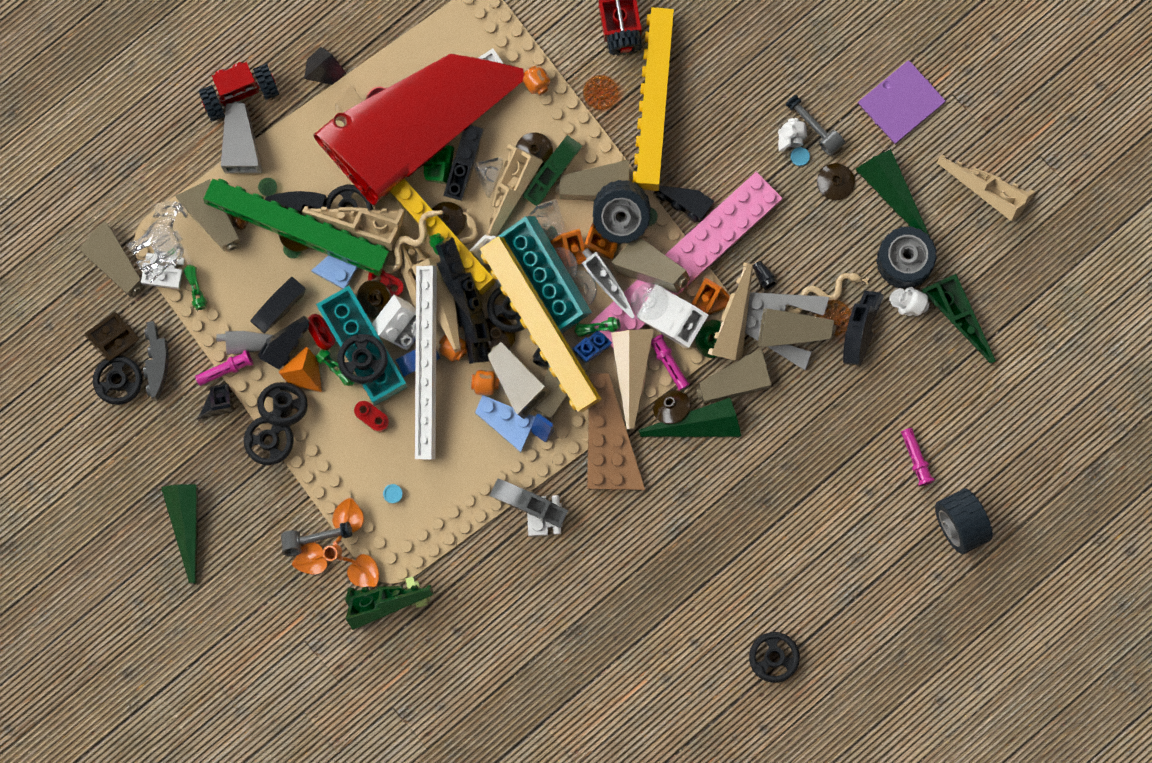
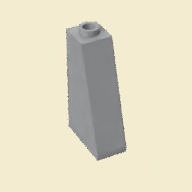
(239, 142)

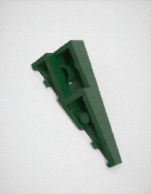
(954, 304)
(709, 421)

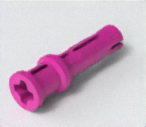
(664, 354)
(232, 364)
(919, 466)

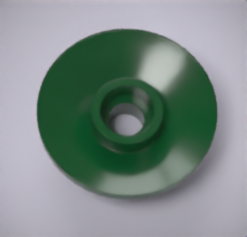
(702, 343)

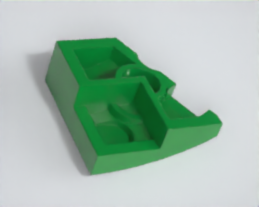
(439, 166)

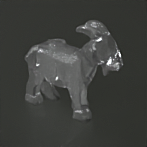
(162, 239)

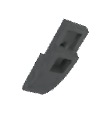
(157, 367)
(528, 502)

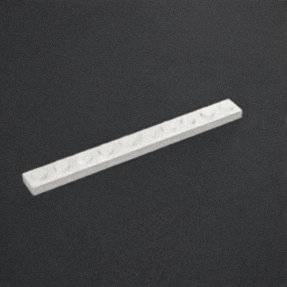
(425, 362)

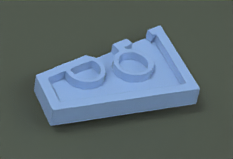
(335, 271)
(505, 421)

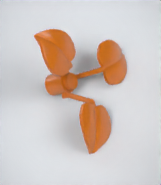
(314, 559)

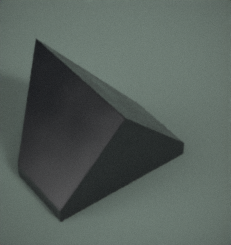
(323, 67)
(218, 402)

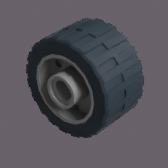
(621, 211)
(909, 243)
(963, 521)

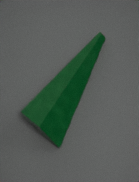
(886, 178)
(183, 512)
(371, 605)

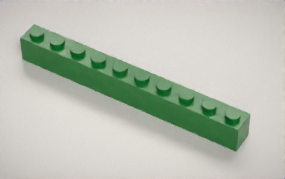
(296, 226)

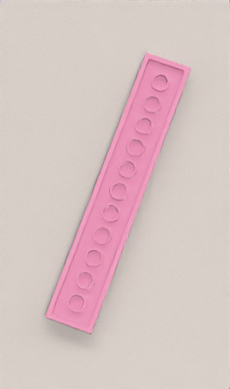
(707, 241)

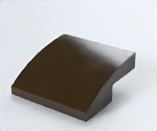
(111, 336)

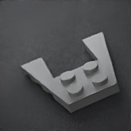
(760, 301)

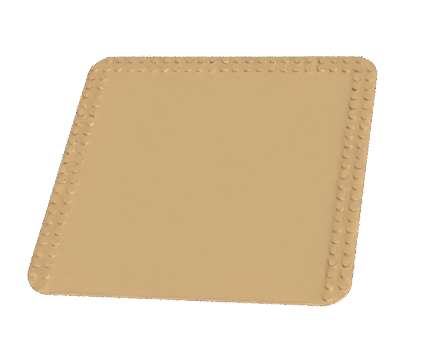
(333, 449)

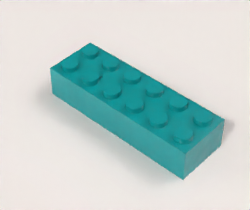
(546, 272)
(347, 318)

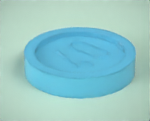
(800, 156)
(392, 493)

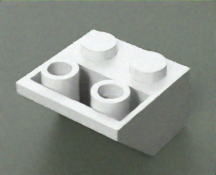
(397, 323)

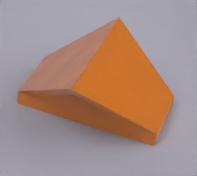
(573, 242)
(597, 243)
(711, 297)
(303, 371)

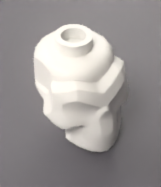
(792, 134)
(909, 301)

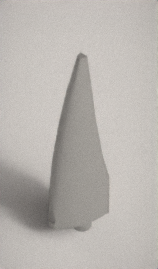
(606, 280)
(243, 340)

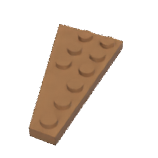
(610, 453)

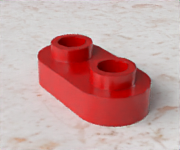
(390, 281)
(320, 332)
(370, 416)

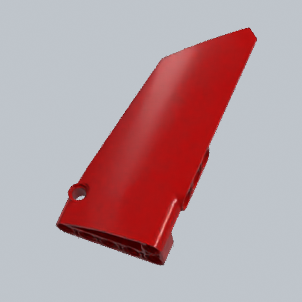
(413, 120)

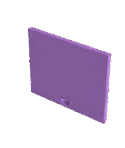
(901, 102)

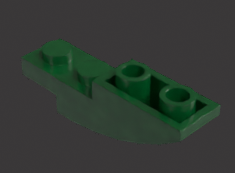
(552, 170)

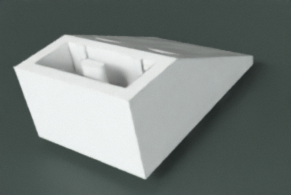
(679, 322)

